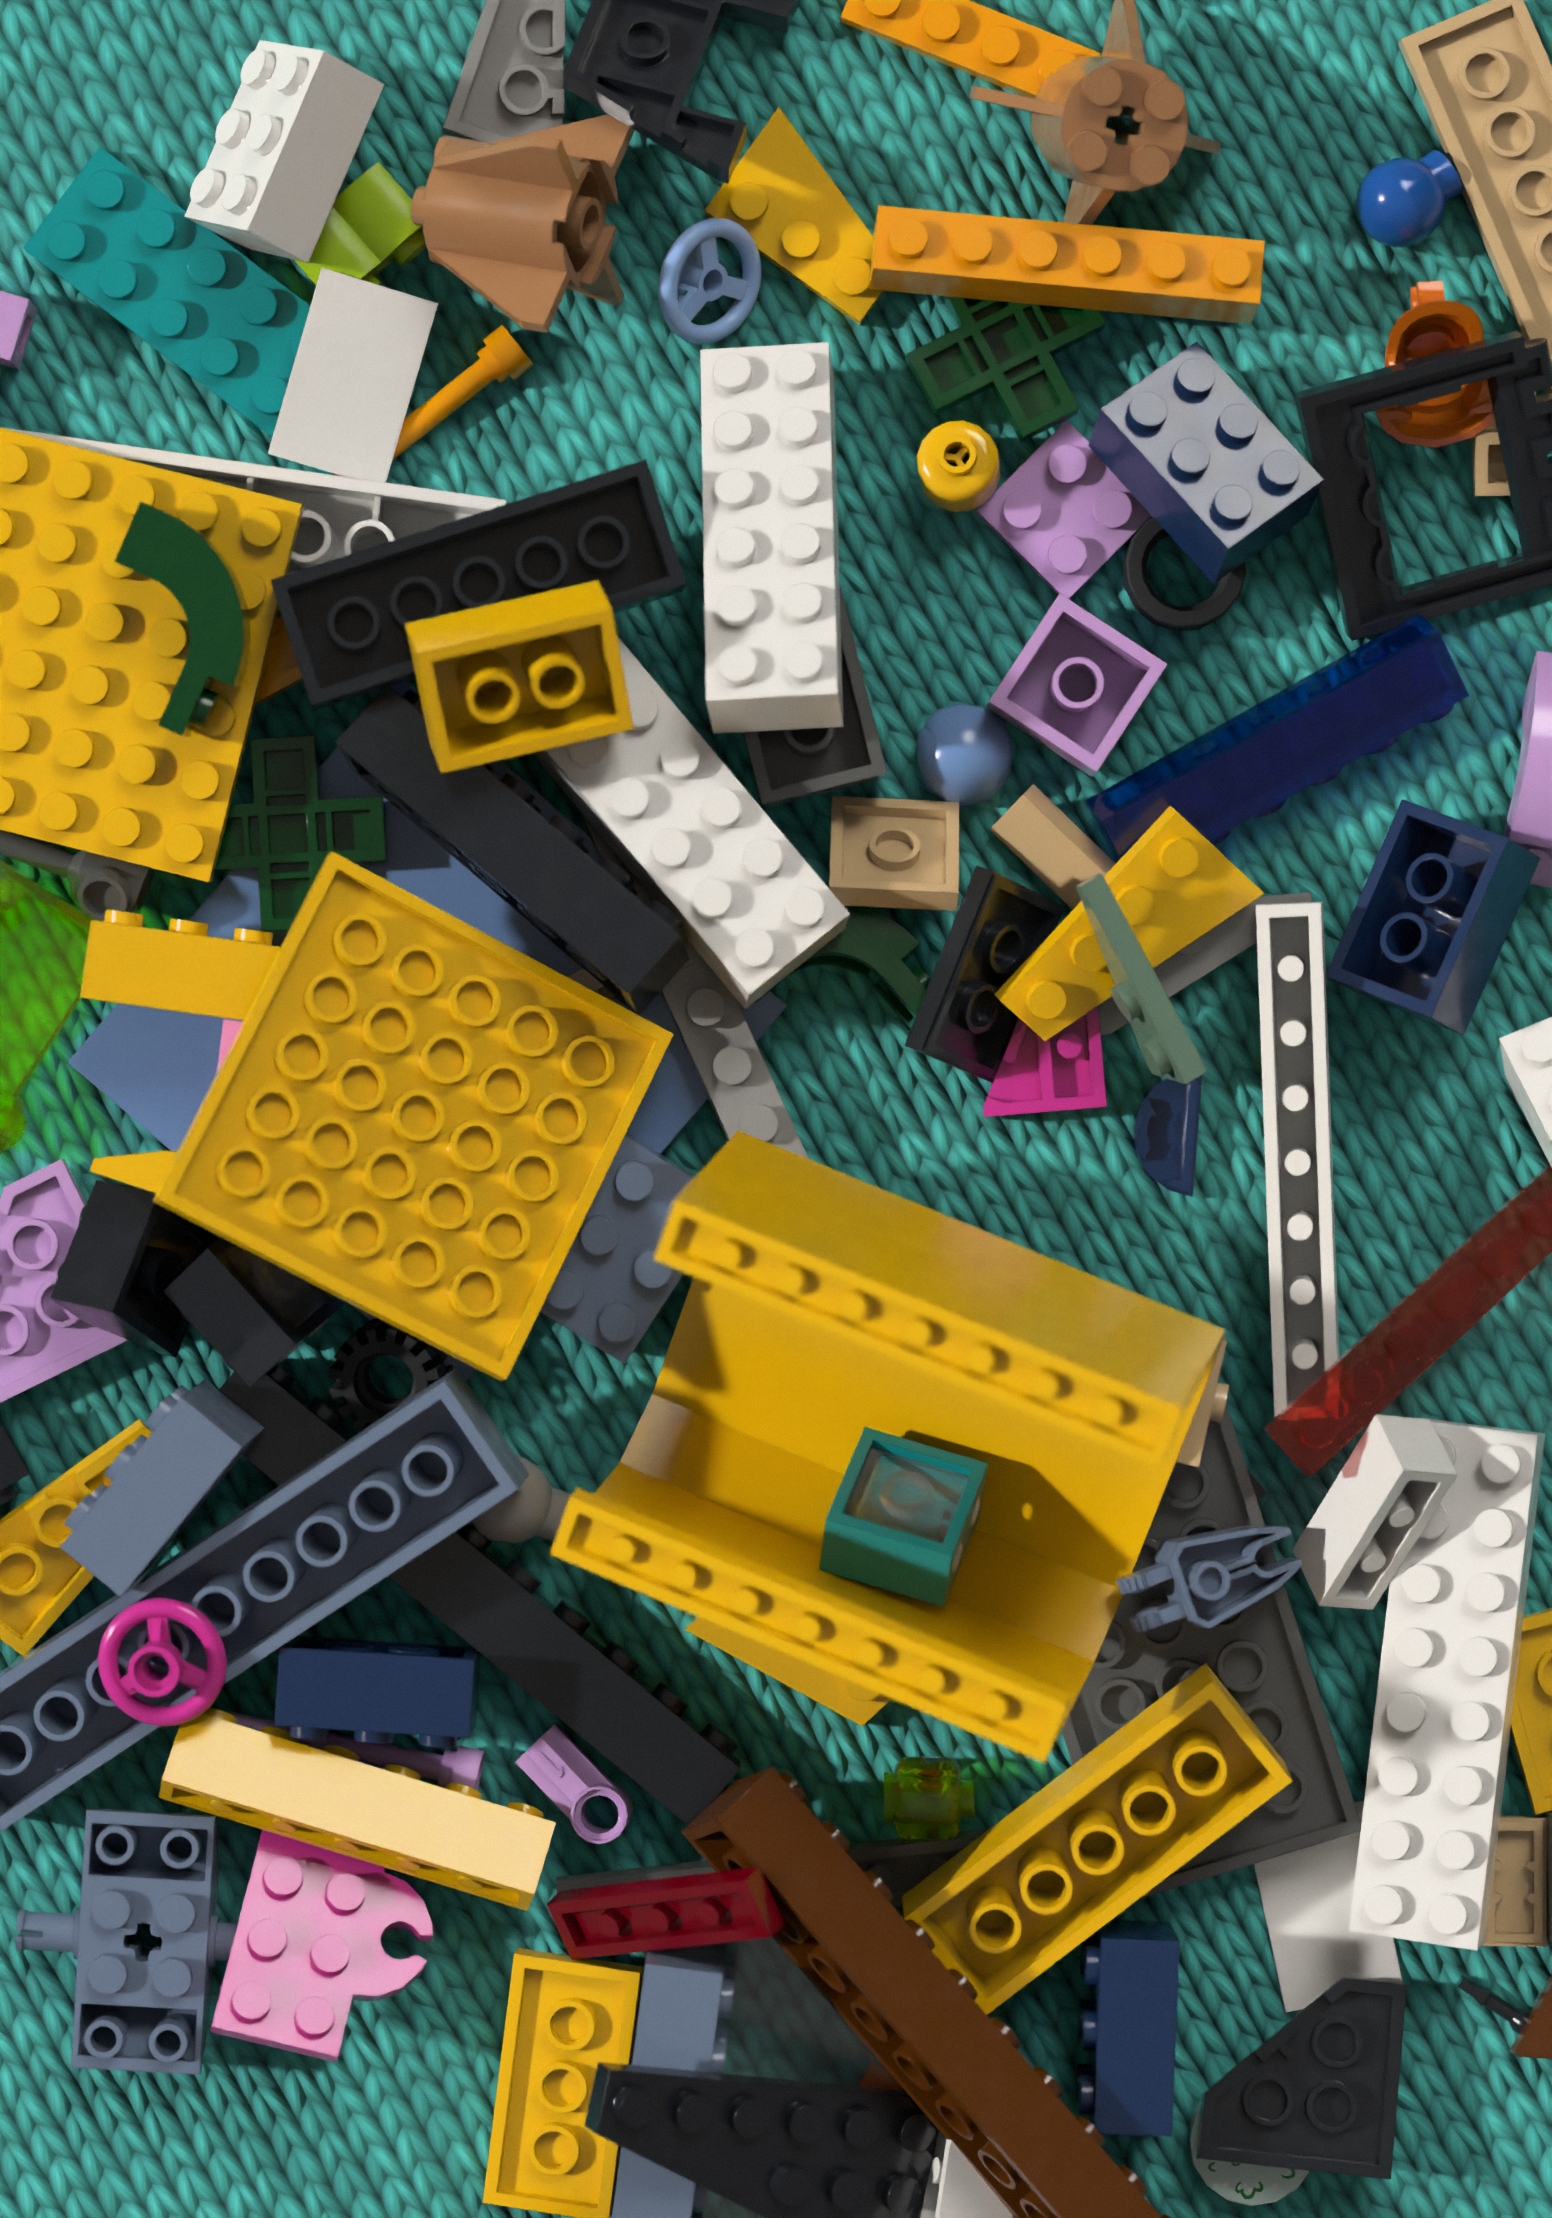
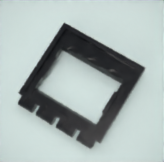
(1351, 496)

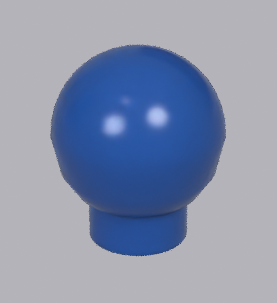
(1406, 198)

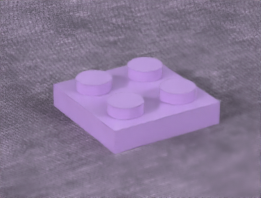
(1064, 512)

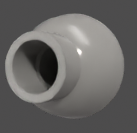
(527, 1512)

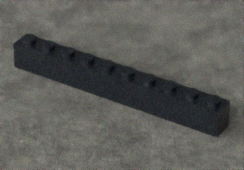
(516, 1626)

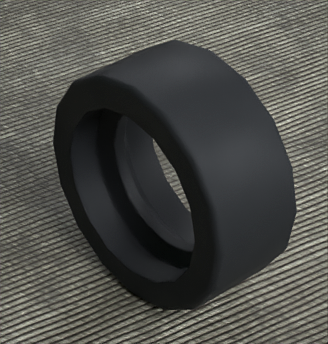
(1155, 608)

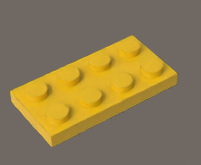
(556, 2031)

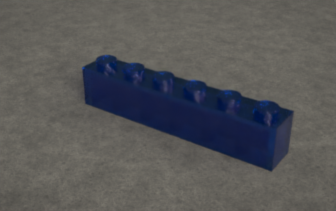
(1289, 739)

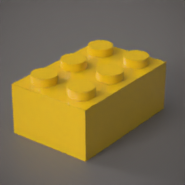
(520, 676)

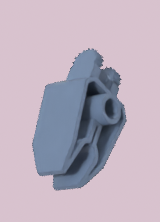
(1209, 1576)

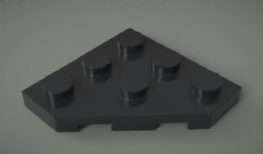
(1315, 2089)

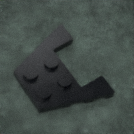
(645, 62)

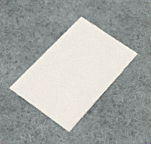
(352, 377)
(1308, 1921)

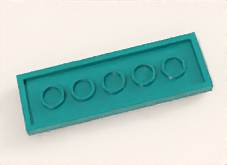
(175, 286)

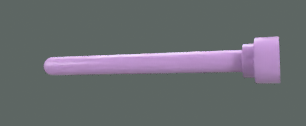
(453, 1767)

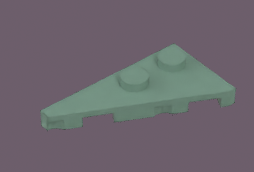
(1138, 990)

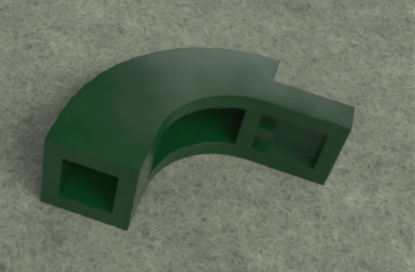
(211, 600)
(877, 952)

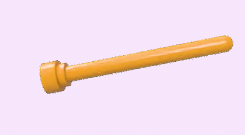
(497, 360)

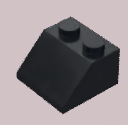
(123, 1263)

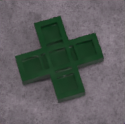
(1005, 350)
(293, 830)

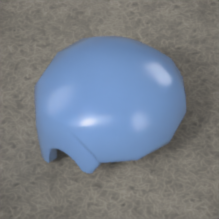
(964, 754)

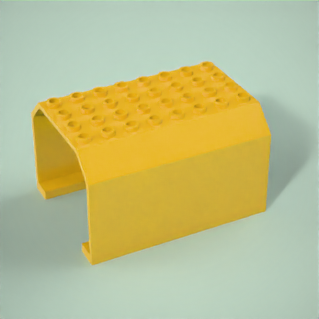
(862, 1310)

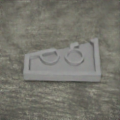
(511, 72)

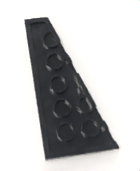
(772, 2140)

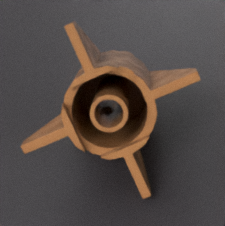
(1073, 110)
(527, 215)

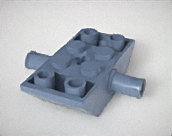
(134, 2002)

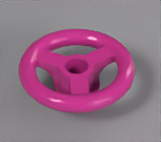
(145, 1679)

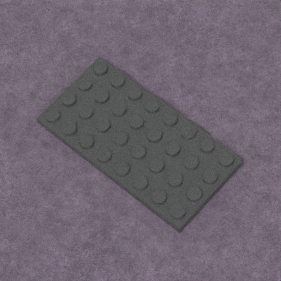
(1253, 1656)

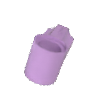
(571, 1779)

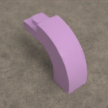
(1531, 803)

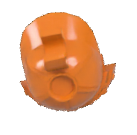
(1424, 330)

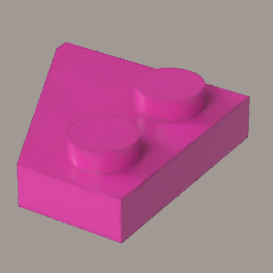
(1050, 1073)

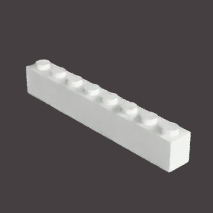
(1297, 1145)

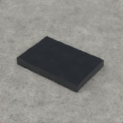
(986, 945)

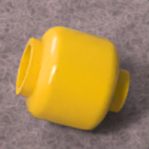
(968, 483)

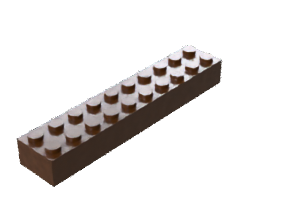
(915, 2009)

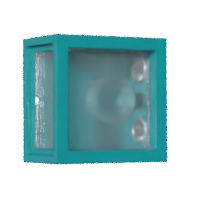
(903, 1516)

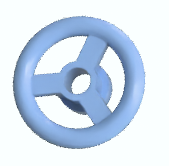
(697, 277)

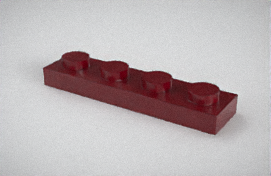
(666, 1913)

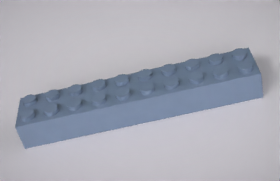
(260, 1579)

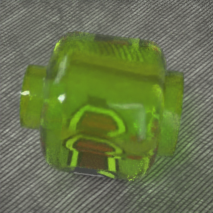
(927, 1798)

